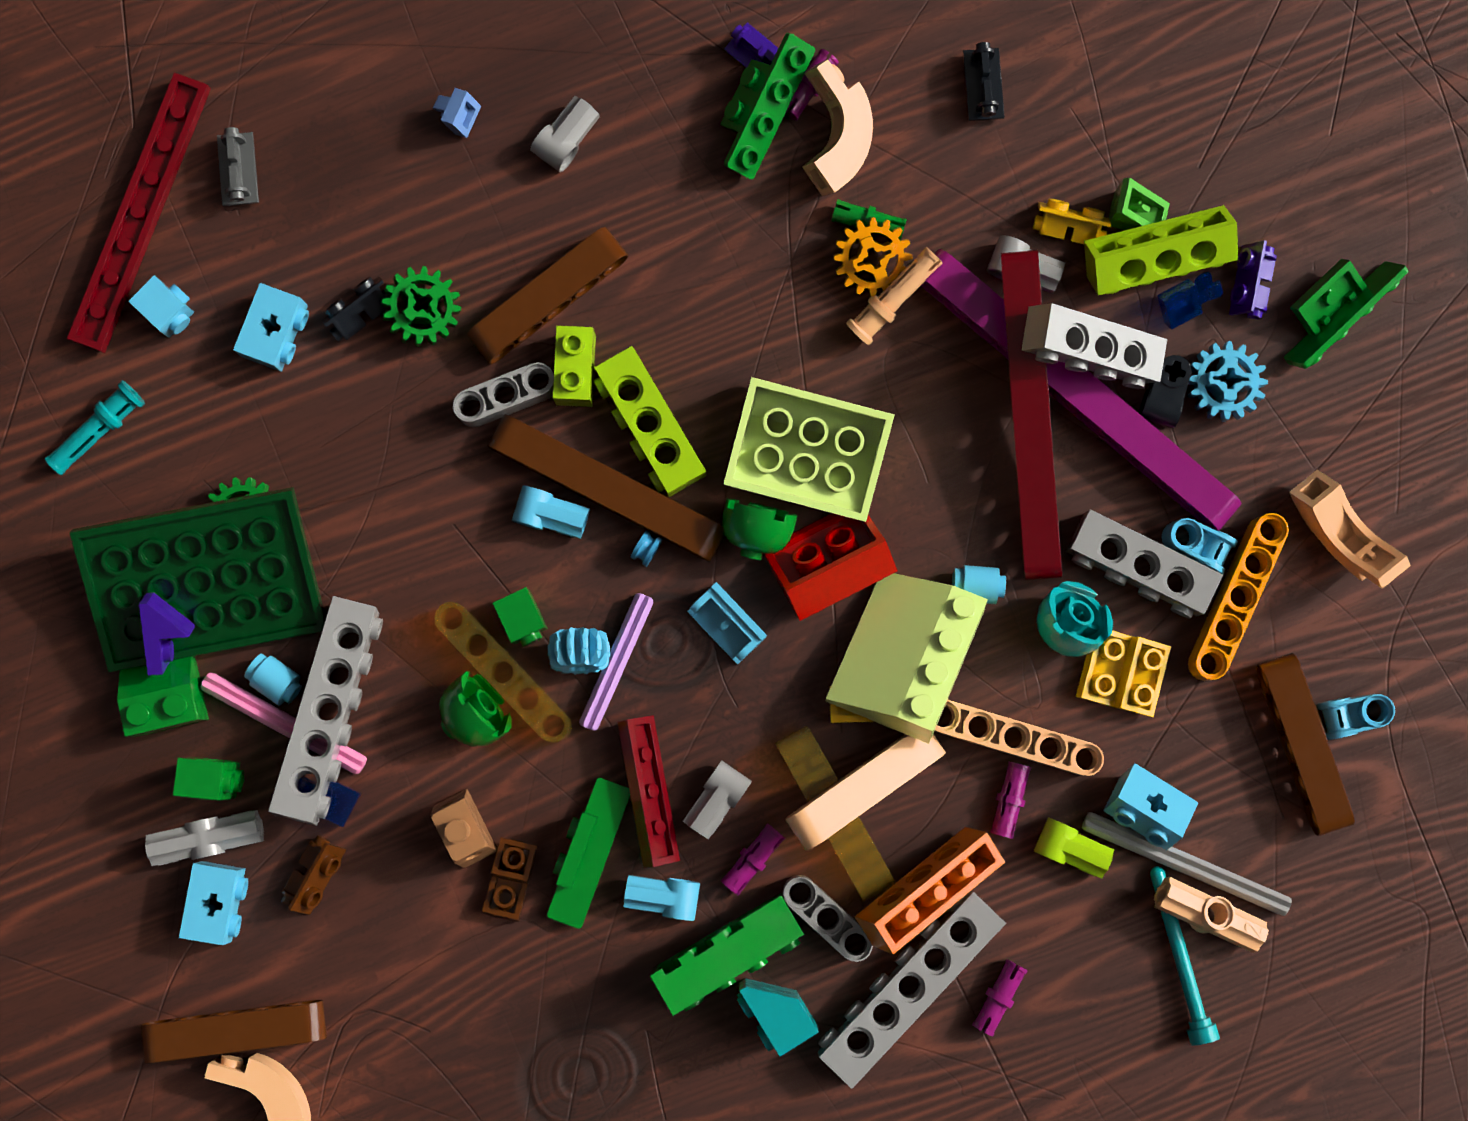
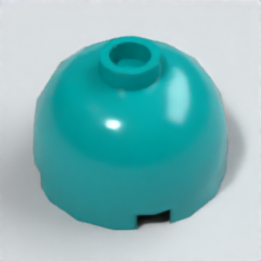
(1073, 620)

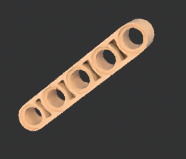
(1031, 739)
(862, 789)

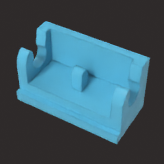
(727, 623)

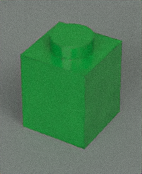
(521, 617)

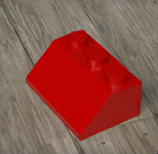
(830, 562)

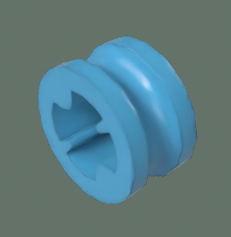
(646, 548)

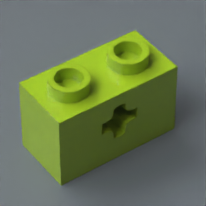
(574, 366)

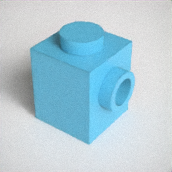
(163, 306)

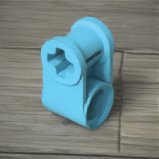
(1204, 544)
(1349, 716)

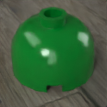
(757, 528)
(472, 711)

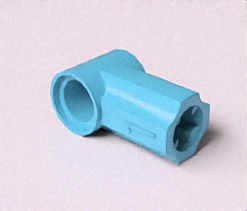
(541, 510)
(670, 897)

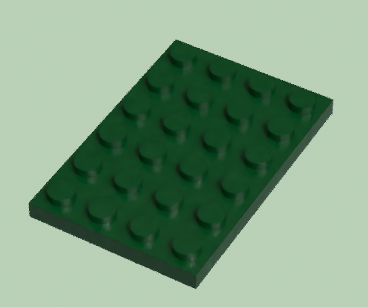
(224, 565)

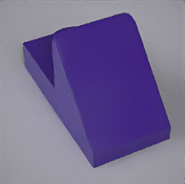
(158, 623)

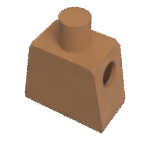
(462, 829)

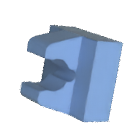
(458, 111)

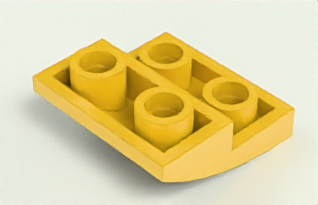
(1125, 673)

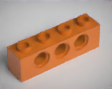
(929, 889)

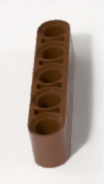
(547, 295)
(1305, 744)
(233, 1031)

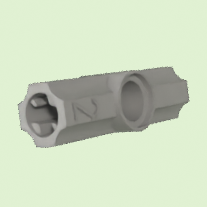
(204, 838)

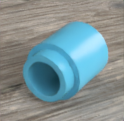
(980, 581)
(273, 679)

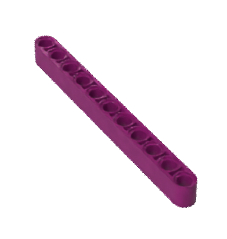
(1091, 402)

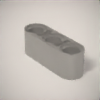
(487, 392)
(839, 931)

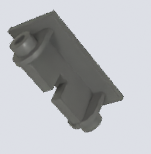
(237, 167)

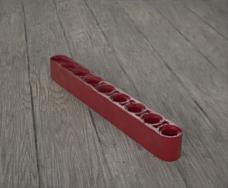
(1031, 421)

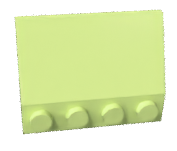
(808, 449)
(907, 653)

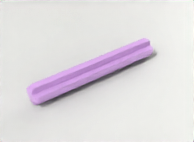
(618, 659)

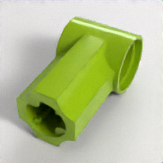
(1065, 845)

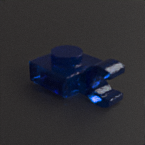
(1185, 299)
(342, 799)

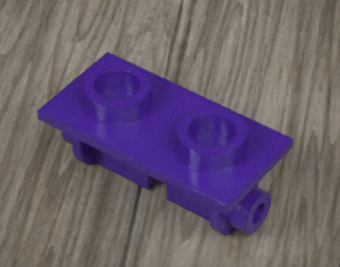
(749, 45)
(1254, 264)

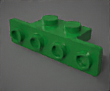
(762, 103)
(1337, 305)
(588, 852)

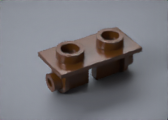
(306, 890)

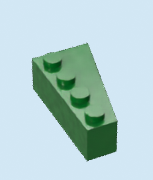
(726, 954)

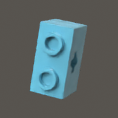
(269, 309)
(1150, 807)
(200, 918)

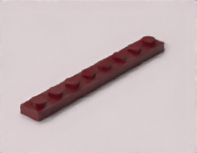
(139, 213)

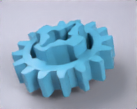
(1227, 366)

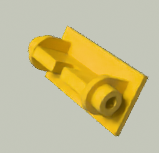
(1058, 217)

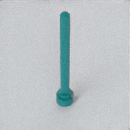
(1201, 1028)

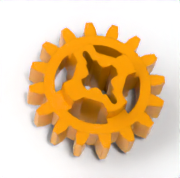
(852, 265)

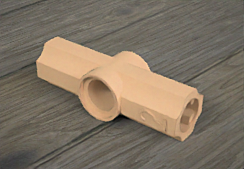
(1228, 924)

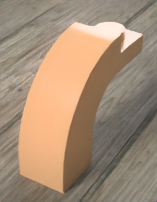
(849, 132)
(1343, 533)
(266, 1080)

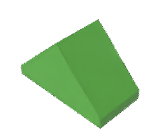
(1136, 206)

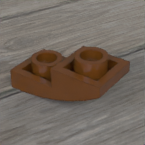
(509, 879)

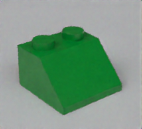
(161, 701)

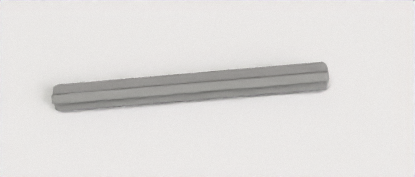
(1188, 864)

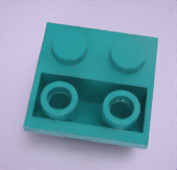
(780, 1012)

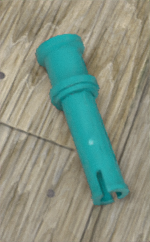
(107, 416)

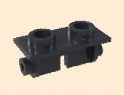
(983, 83)
(346, 314)

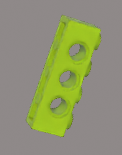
(1161, 250)
(628, 369)

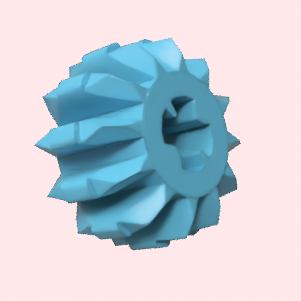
(578, 650)

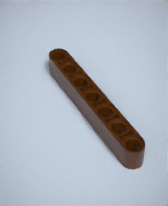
(607, 487)

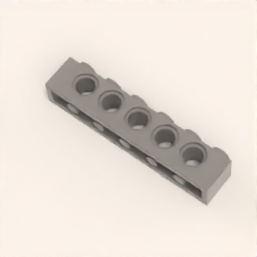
(342, 618)
(854, 1063)

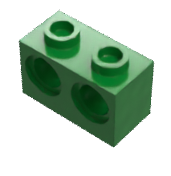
(208, 778)

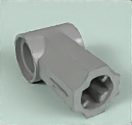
(560, 141)
(1049, 267)
(720, 794)

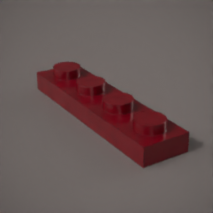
(648, 791)

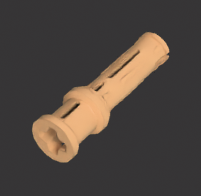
(882, 307)

